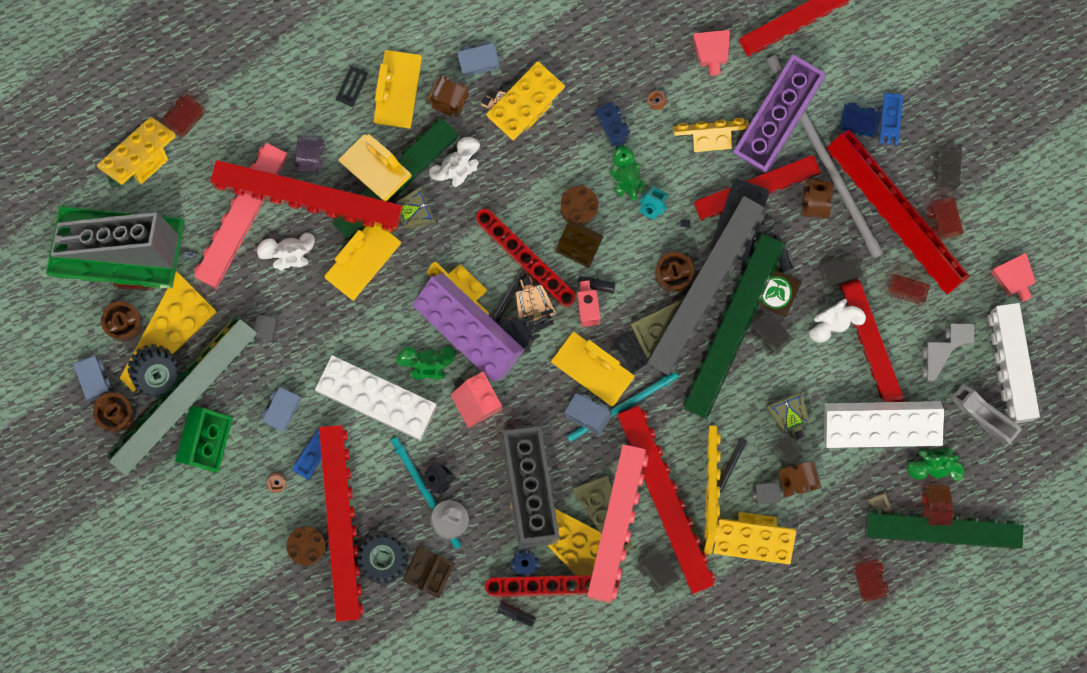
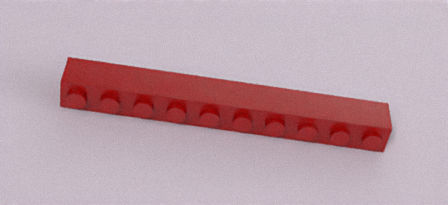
(306, 195)
(898, 212)
(667, 503)
(340, 523)

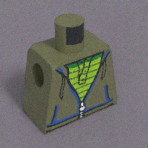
(416, 210)
(790, 415)

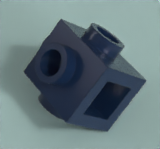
(524, 571)

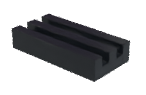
(345, 101)
(622, 338)

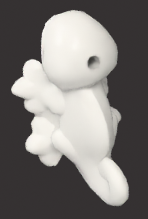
(456, 163)
(289, 251)
(836, 319)

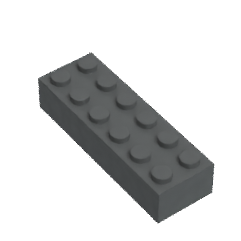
(530, 487)

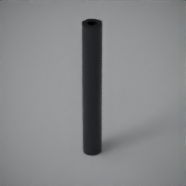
(508, 296)
(731, 464)

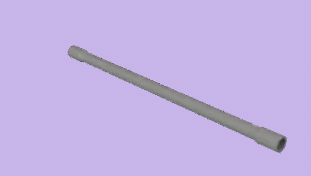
(871, 242)

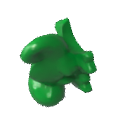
(626, 172)
(427, 363)
(937, 464)

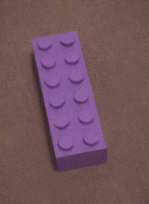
(779, 114)
(468, 327)

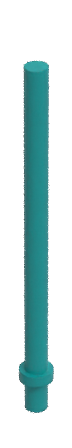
(665, 381)
(417, 478)

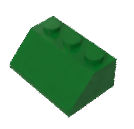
(204, 439)

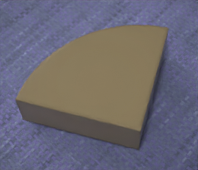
(880, 503)

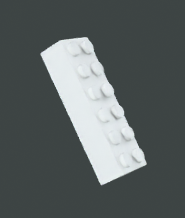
(1014, 363)
(376, 398)
(883, 424)

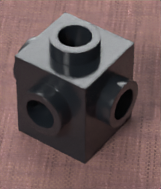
(438, 478)

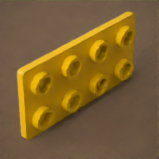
(397, 89)
(526, 101)
(139, 153)
(375, 167)
(361, 260)
(593, 368)
(755, 538)

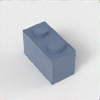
(478, 59)
(92, 378)
(281, 409)
(587, 413)

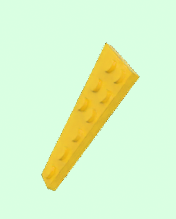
(174, 321)
(712, 508)
(576, 545)

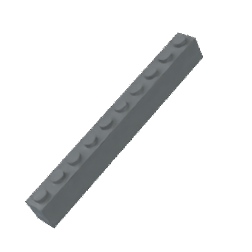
(706, 286)

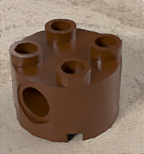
(447, 96)
(817, 198)
(579, 205)
(674, 272)
(121, 321)
(113, 412)
(799, 479)
(306, 546)

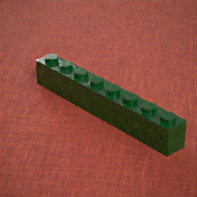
(415, 160)
(960, 533)

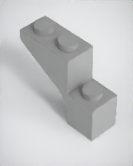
(938, 353)
(987, 416)

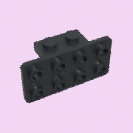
(737, 192)

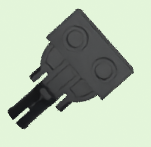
(522, 329)

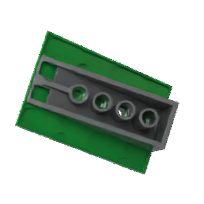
(115, 247)

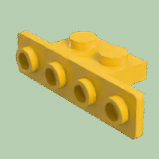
(711, 135)
(462, 280)

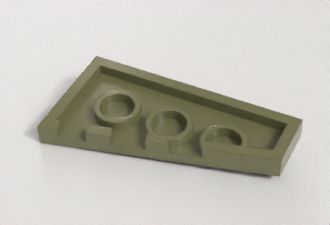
(652, 327)
(595, 500)

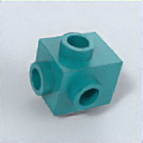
(653, 203)

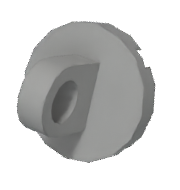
(449, 519)

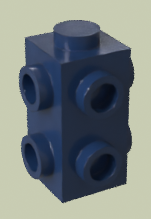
(612, 125)

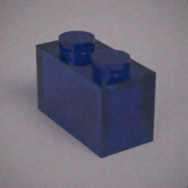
(860, 120)

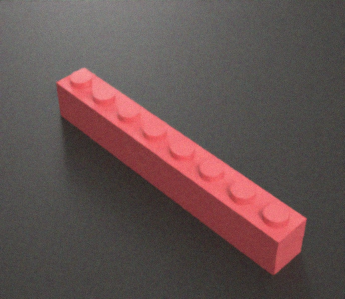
(236, 223)
(617, 523)

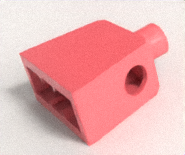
(712, 49)
(1015, 277)
(588, 313)

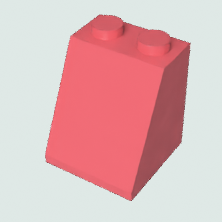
(476, 400)

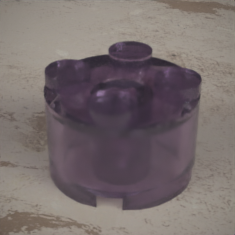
(307, 155)

